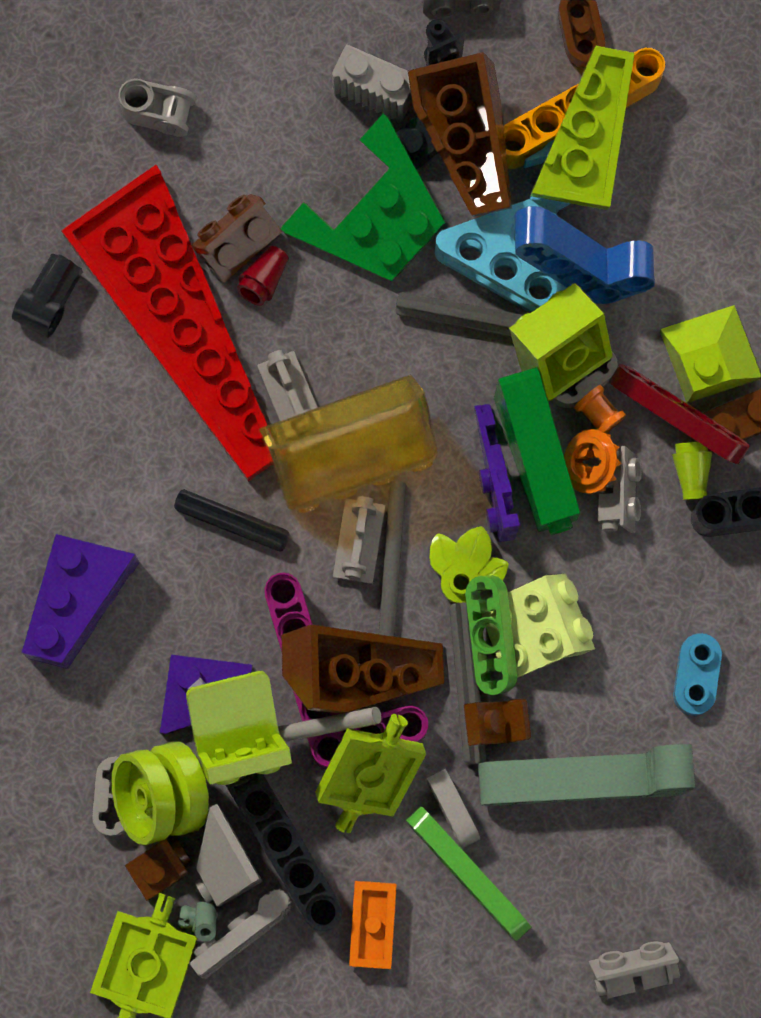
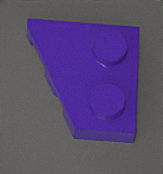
(181, 675)

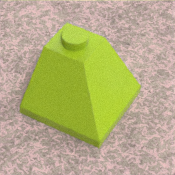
(710, 354)

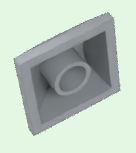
(223, 862)

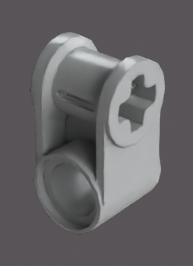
(159, 108)

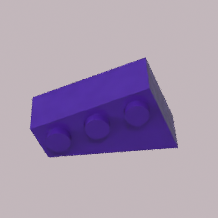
(73, 597)

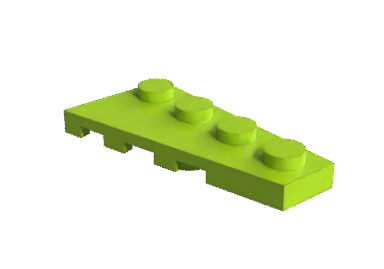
(587, 145)

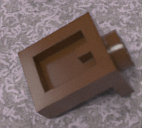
(497, 722)
(159, 868)

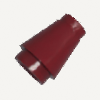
(262, 277)

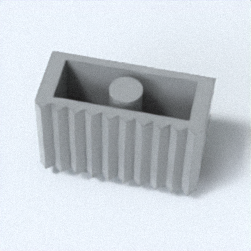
(372, 83)

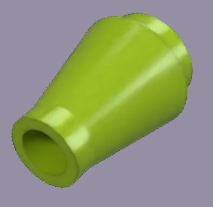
(693, 468)

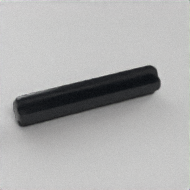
(231, 520)

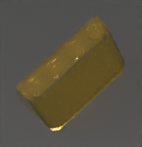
(351, 444)

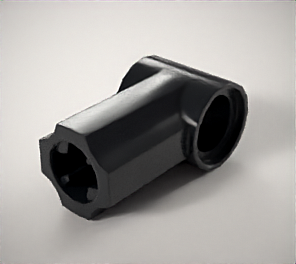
(43, 304)

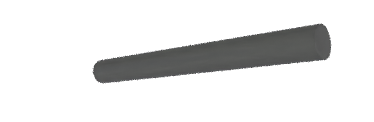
(392, 558)

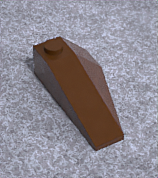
(465, 121)
(356, 669)

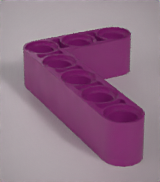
(297, 612)

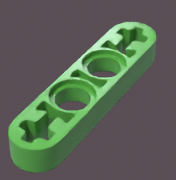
(468, 874)

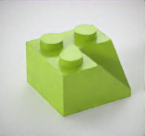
(562, 339)

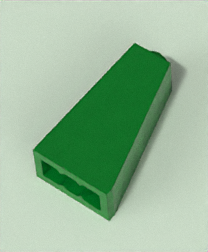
(536, 450)

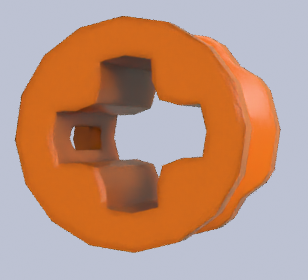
(599, 410)

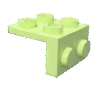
(544, 623)

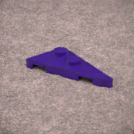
(495, 478)

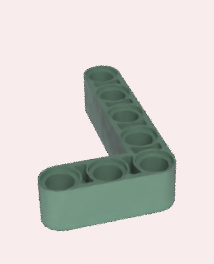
(657, 773)

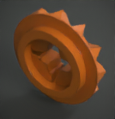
(588, 445)

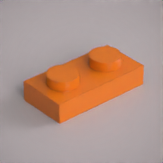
(372, 925)

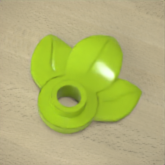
(466, 558)

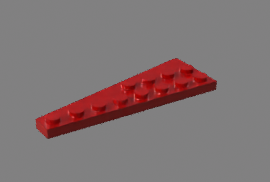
(154, 279)

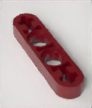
(679, 414)

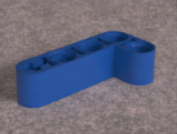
(575, 258)

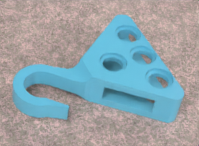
(494, 240)

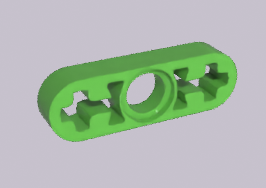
(480, 648)

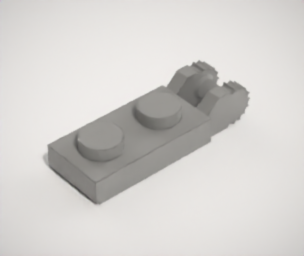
(243, 932)

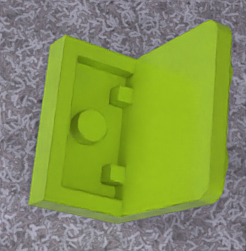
(236, 728)

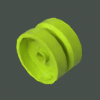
(159, 792)

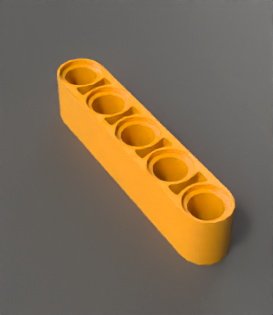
(532, 139)

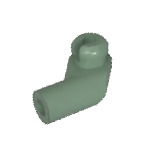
(201, 920)

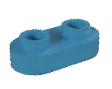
(697, 673)

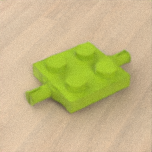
(370, 773)
(145, 963)

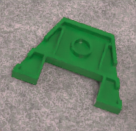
(387, 223)

